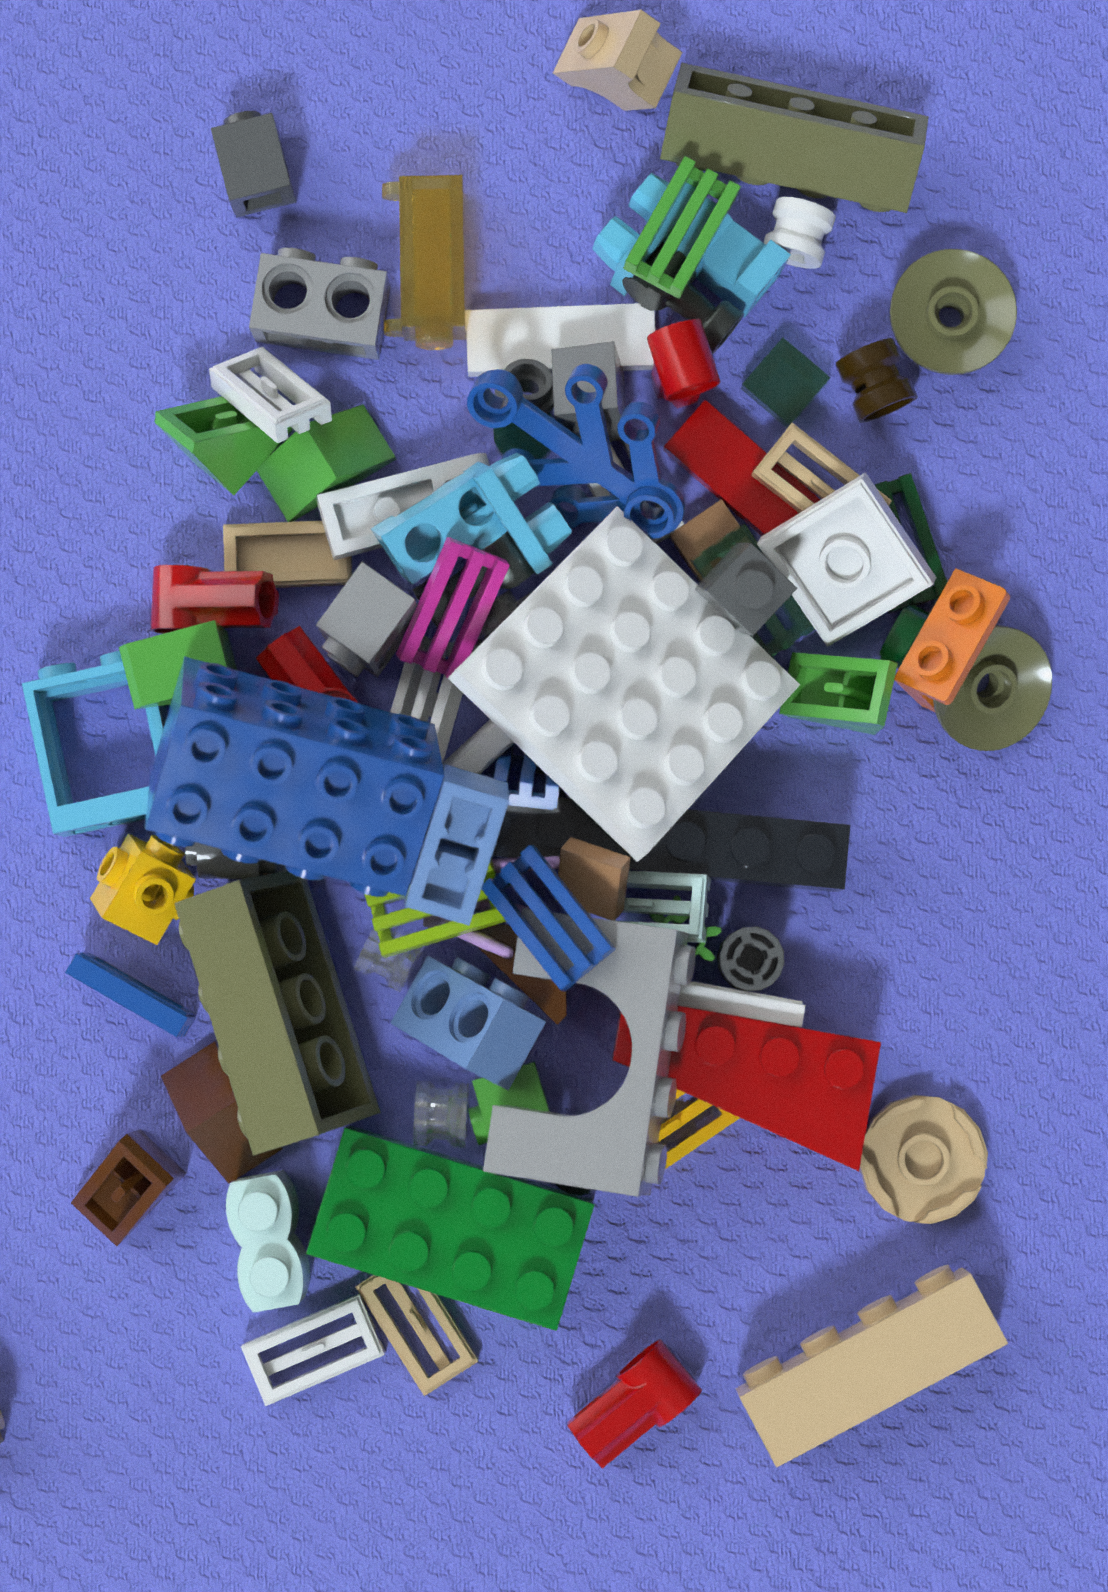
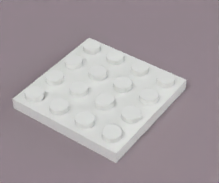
(624, 684)

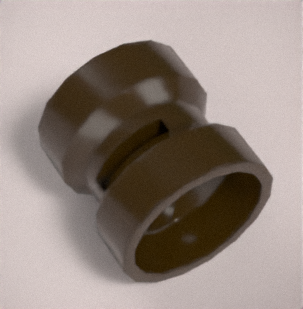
(876, 380)

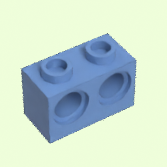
(458, 845)
(469, 1022)

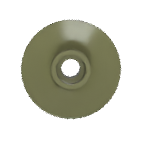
(959, 282)
(1011, 701)

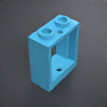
(65, 682)

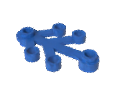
(589, 457)

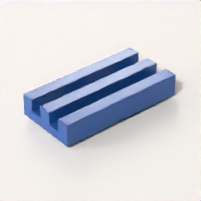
(528, 768)
(512, 875)
(131, 993)

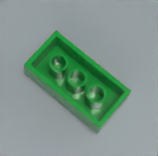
(450, 1227)

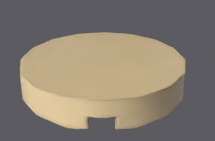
(923, 1159)

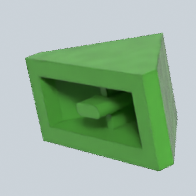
(218, 439)
(324, 460)
(155, 662)
(841, 691)

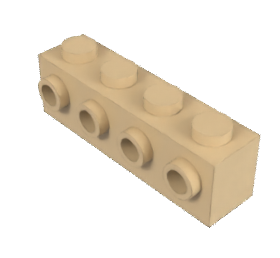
(870, 1364)

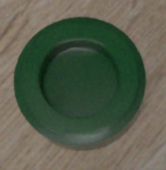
(903, 634)

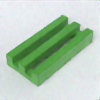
(705, 184)

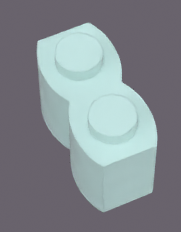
(272, 1259)

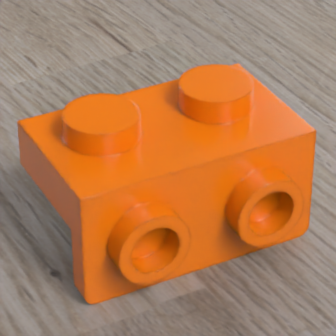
(951, 639)

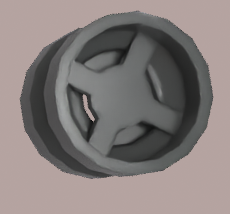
(741, 962)

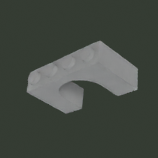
(618, 1142)

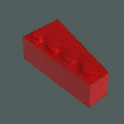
(776, 1076)

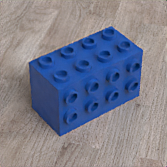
(294, 779)

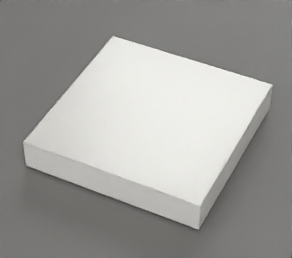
(847, 559)

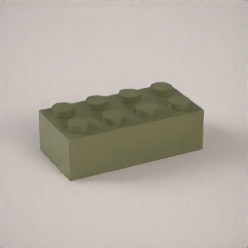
(276, 1009)

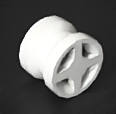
(801, 230)

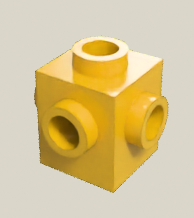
(142, 885)

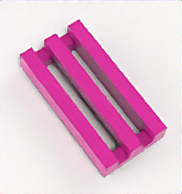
(475, 619)

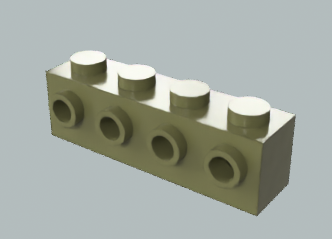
(795, 138)

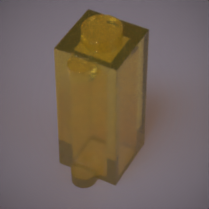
(430, 260)

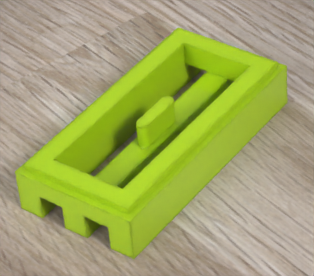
(384, 922)

